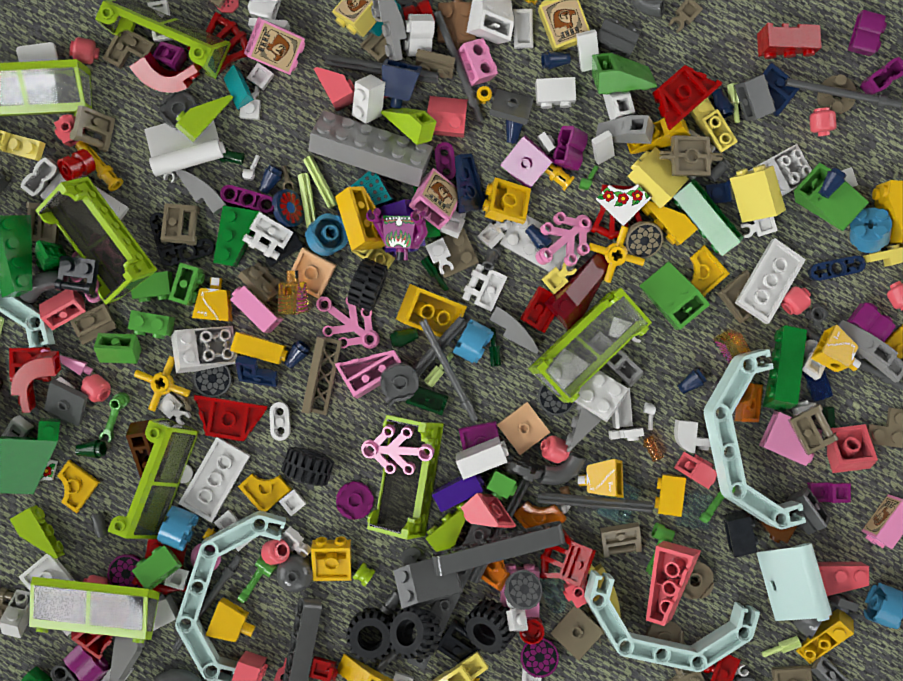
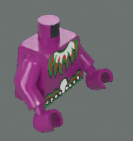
(400, 231)

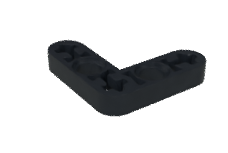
(171, 248)

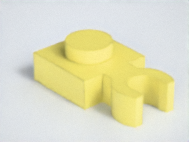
(556, 278)

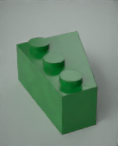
(232, 228)

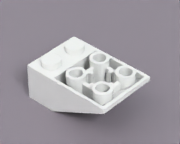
(491, 20)
(789, 167)
(202, 348)

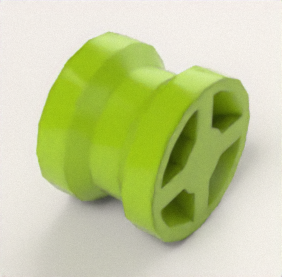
(363, 574)

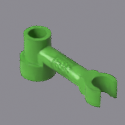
(116, 404)
(708, 513)
(662, 534)
(263, 568)

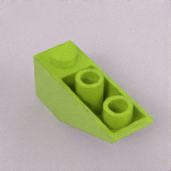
(413, 123)
(34, 529)
(446, 534)

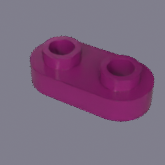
(445, 162)

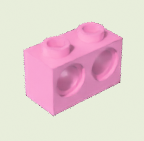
(475, 62)

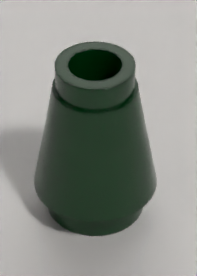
(403, 337)
(91, 449)

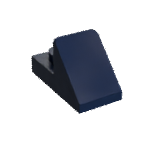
(720, 192)

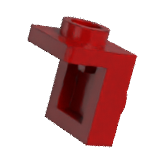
(323, 669)

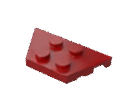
(683, 94)
(228, 417)

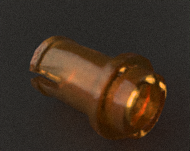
(652, 448)

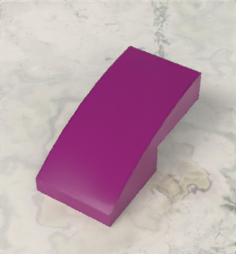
(831, 491)

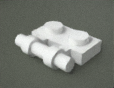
(270, 230)
(490, 289)

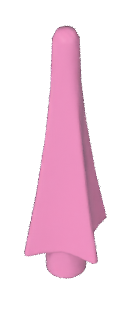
(76, 365)

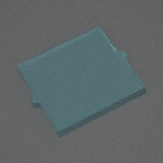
(692, 509)

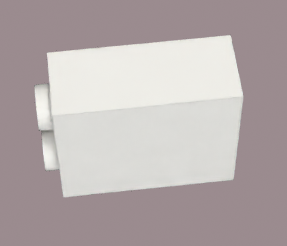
(482, 457)

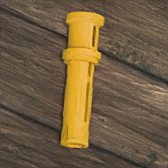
(104, 171)
(555, 176)

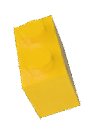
(671, 494)

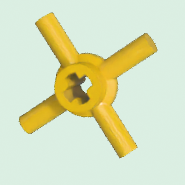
(619, 260)
(157, 388)

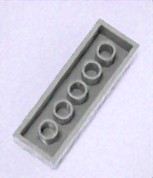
(369, 148)

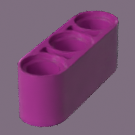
(240, 196)

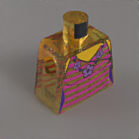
(292, 295)
(731, 344)

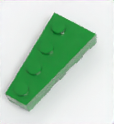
(15, 255)
(787, 360)

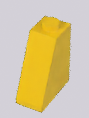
(259, 348)

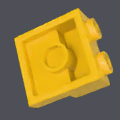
(506, 201)
(331, 559)

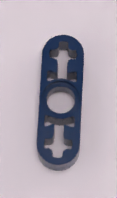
(851, 270)

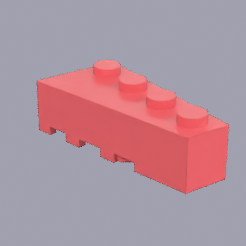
(843, 576)
(669, 578)

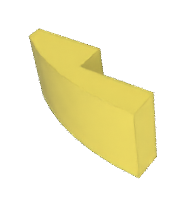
(376, 255)

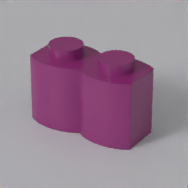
(867, 33)
(883, 77)
(570, 148)
(872, 321)
(86, 665)

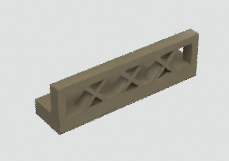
(314, 375)

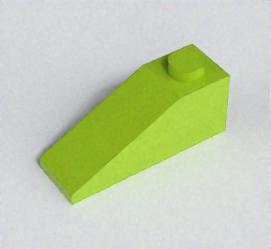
(200, 117)

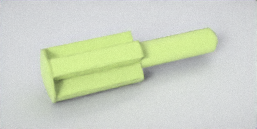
(732, 95)
(436, 373)
(784, 646)

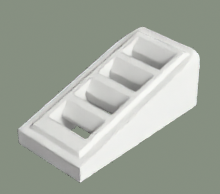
(19, 425)

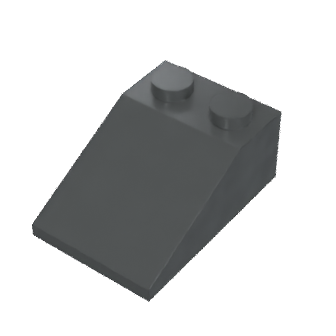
(421, 586)

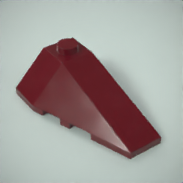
(575, 296)

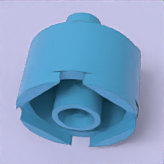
(871, 230)
(317, 237)
(472, 340)
(177, 528)
(884, 606)

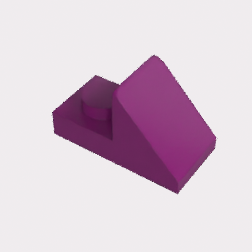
(170, 55)

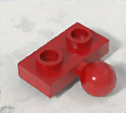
(725, 669)

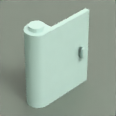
(794, 583)

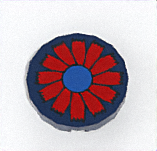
(288, 208)

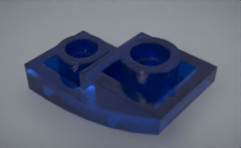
(819, 388)

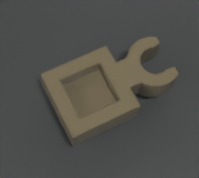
(686, 13)

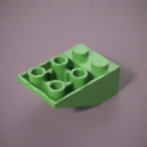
(620, 74)
(837, 210)
(674, 296)

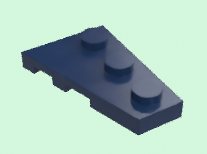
(469, 187)

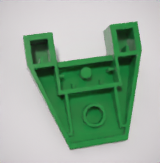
(26, 458)

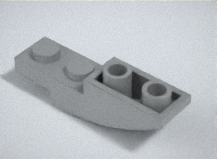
(393, 28)
(875, 351)

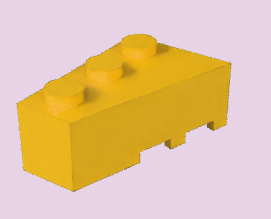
(353, 206)

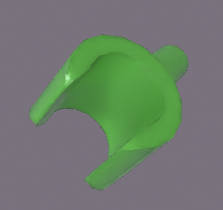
(586, 183)

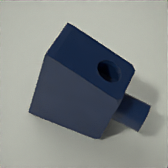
(399, 81)

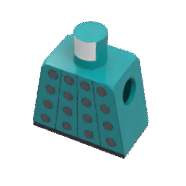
(375, 188)

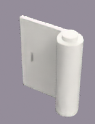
(174, 151)

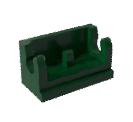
(428, 400)

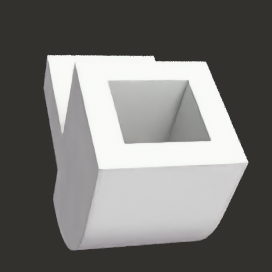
(686, 436)

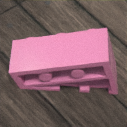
(364, 373)

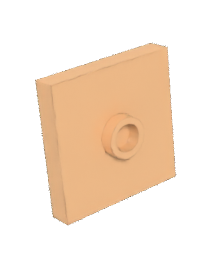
(314, 271)
(523, 428)

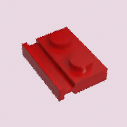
(537, 312)

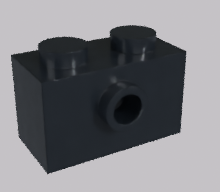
(740, 533)

